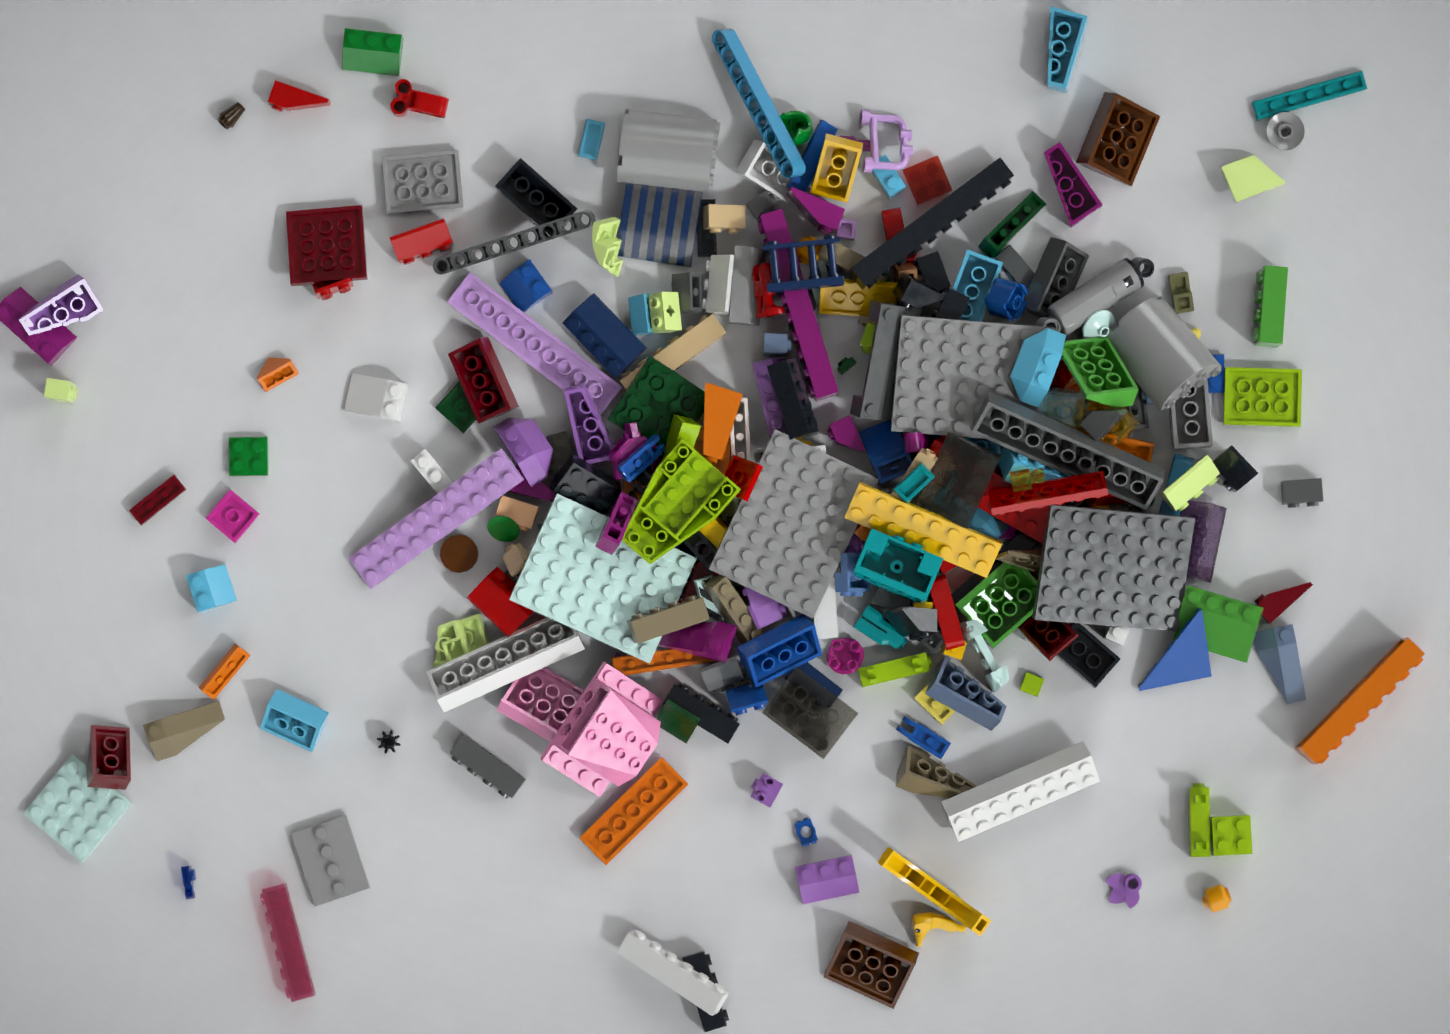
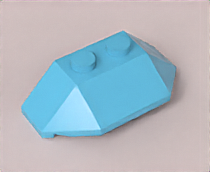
(1037, 365)

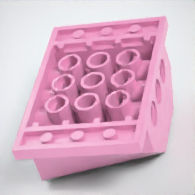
(606, 732)

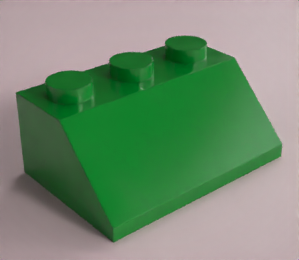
(372, 52)

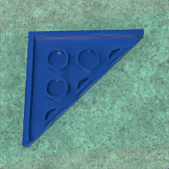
(1183, 659)

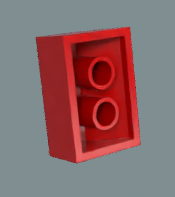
(422, 241)
(493, 601)

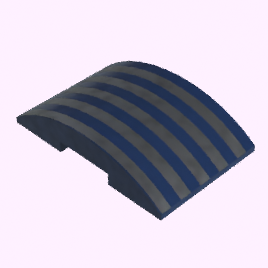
(659, 224)

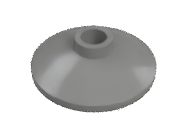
(1289, 122)

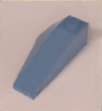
(1280, 656)

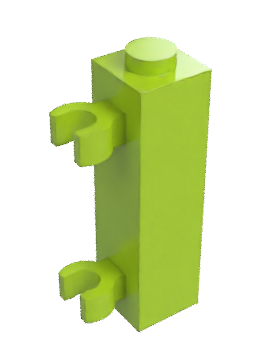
(895, 669)
(1199, 820)

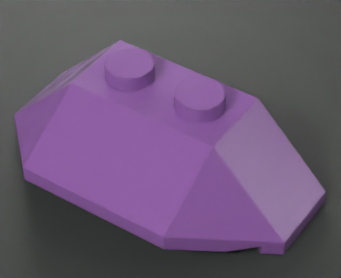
(527, 447)

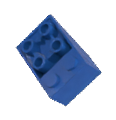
(885, 452)
(746, 697)

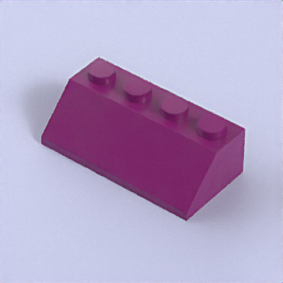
(47, 344)

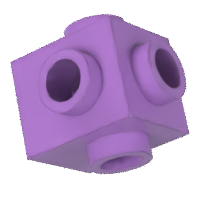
(765, 789)

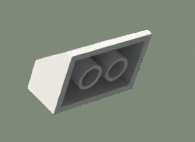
(718, 285)

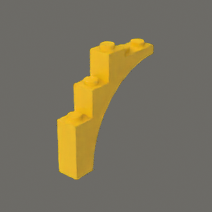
(934, 891)

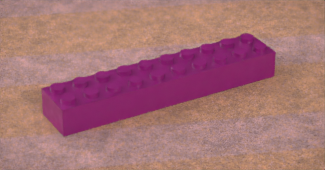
(800, 314)

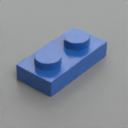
(1217, 383)

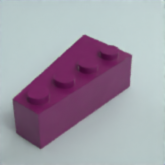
(1072, 187)

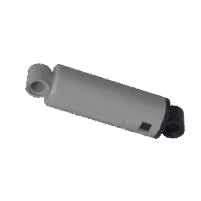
(1097, 294)

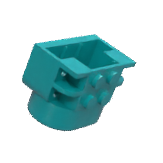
(915, 566)

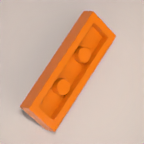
(224, 671)

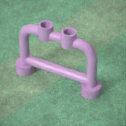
(904, 136)

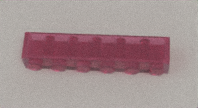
(288, 942)

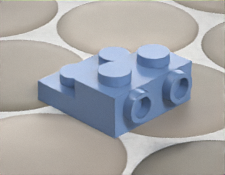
(846, 582)

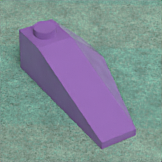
(763, 609)

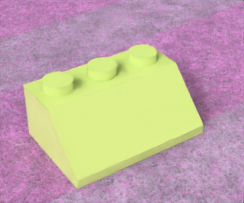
(1190, 484)

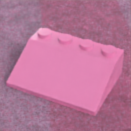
(540, 702)

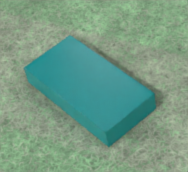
(914, 482)

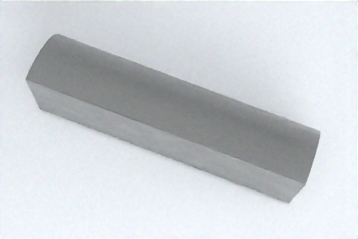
(742, 292)

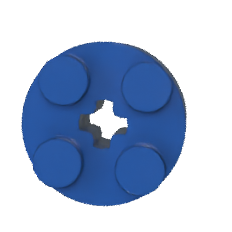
(1006, 299)

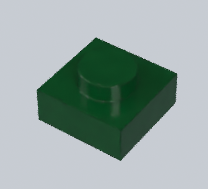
(845, 365)

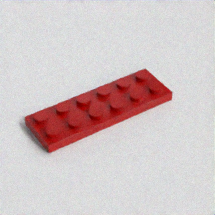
(1049, 493)

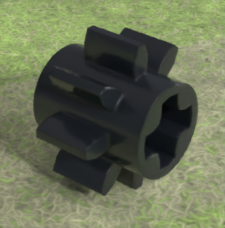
(393, 738)

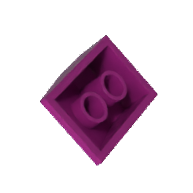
(818, 211)

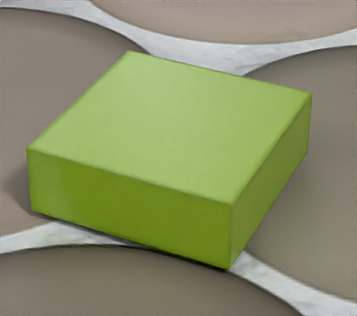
(1031, 684)

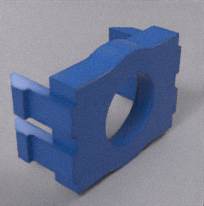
(805, 841)

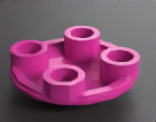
(845, 655)

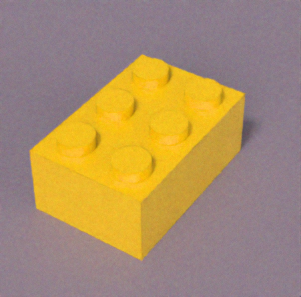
(836, 168)

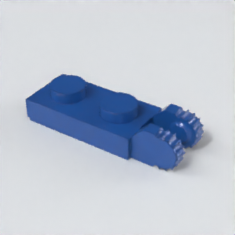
(640, 458)
(925, 738)

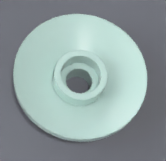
(1099, 324)

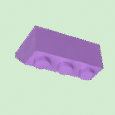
(827, 879)

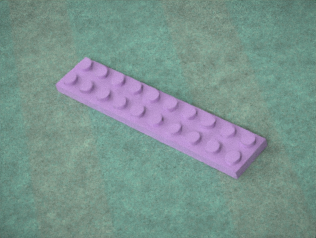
(531, 341)
(436, 518)

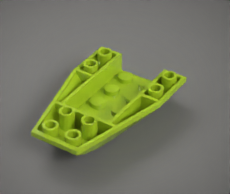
(677, 503)

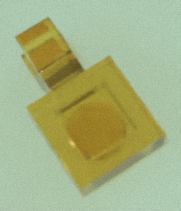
(1024, 479)

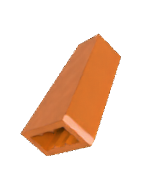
(719, 417)

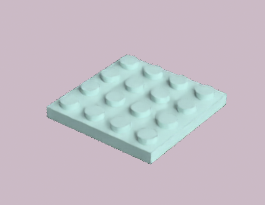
(76, 813)

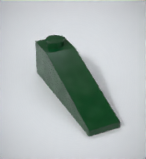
(1011, 225)

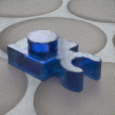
(189, 877)

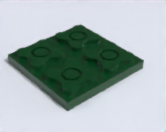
(655, 398)

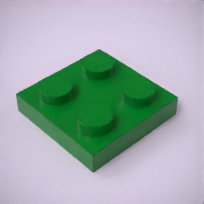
(248, 456)

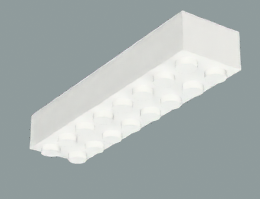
(502, 662)
(1020, 791)

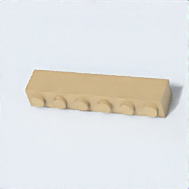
(684, 348)

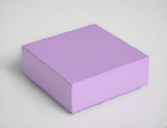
(846, 229)

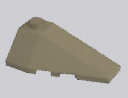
(175, 733)
(926, 777)

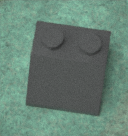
(722, 675)

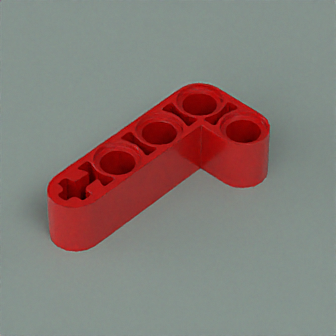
(946, 613)

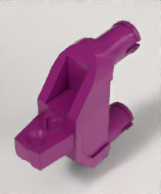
(625, 446)

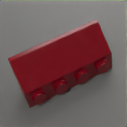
(483, 380)

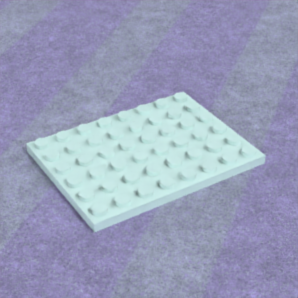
(590, 588)

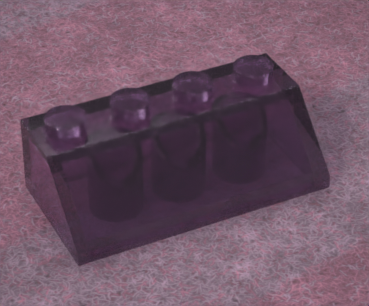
(1205, 539)

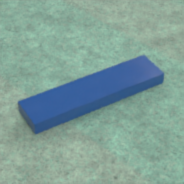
(811, 156)

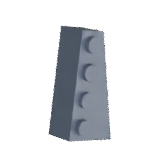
(964, 695)

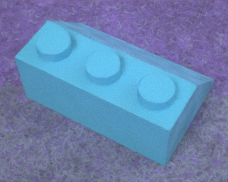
(294, 720)

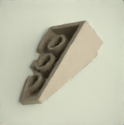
(1026, 559)

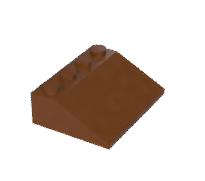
(1118, 138)
(871, 964)

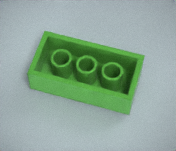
(1270, 306)

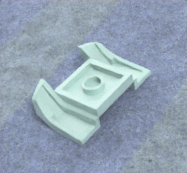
(998, 676)

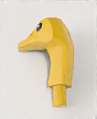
(925, 921)

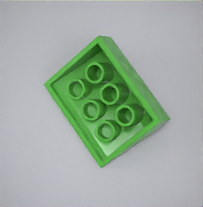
(1100, 371)
(1001, 602)
(1227, 622)

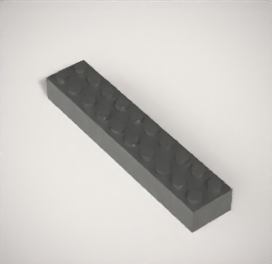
(1066, 449)

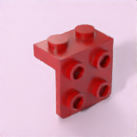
(327, 289)

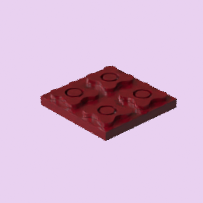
(326, 245)

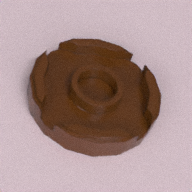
(459, 553)

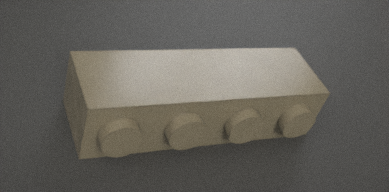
(732, 607)
(668, 619)

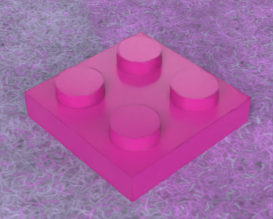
(232, 516)

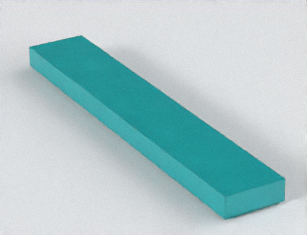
(1309, 95)

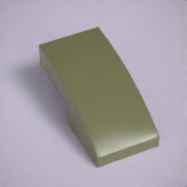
(1181, 292)

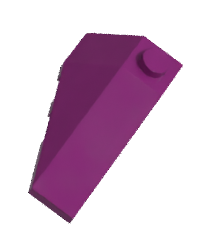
(702, 639)

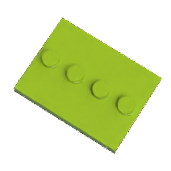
(1262, 397)

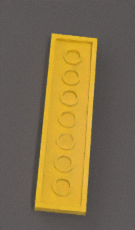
(914, 524)

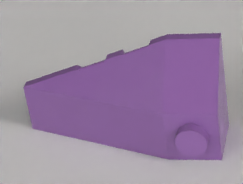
(65, 305)

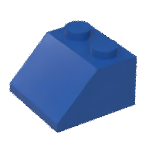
(526, 286)

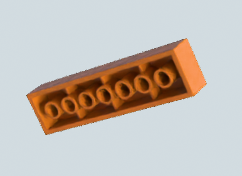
(1360, 701)

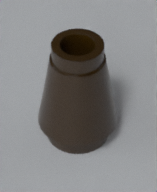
(231, 115)

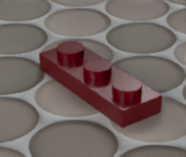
(157, 499)

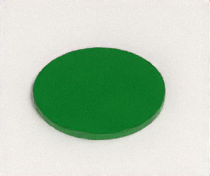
(503, 528)

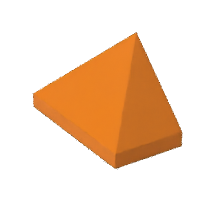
(276, 372)

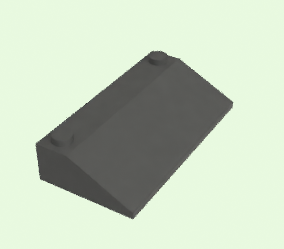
(880, 378)

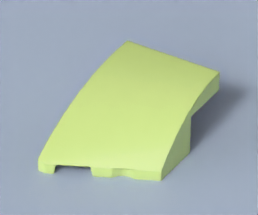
(1249, 178)
(607, 245)
(459, 638)

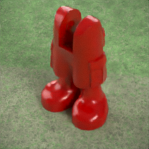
(764, 303)

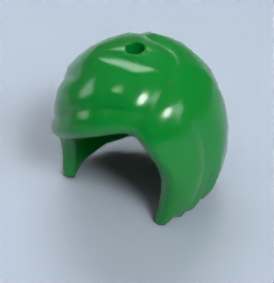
(795, 123)

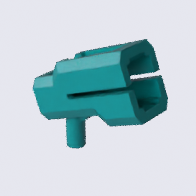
(891, 637)

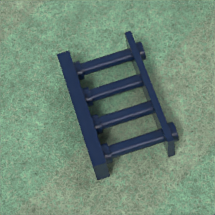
(795, 282)

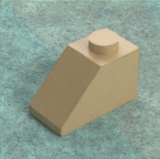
(515, 558)

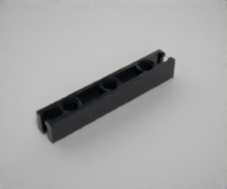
(693, 541)

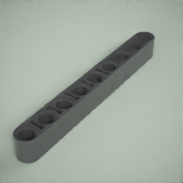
(521, 237)

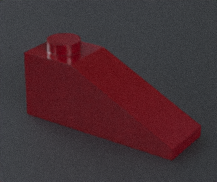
(1277, 602)

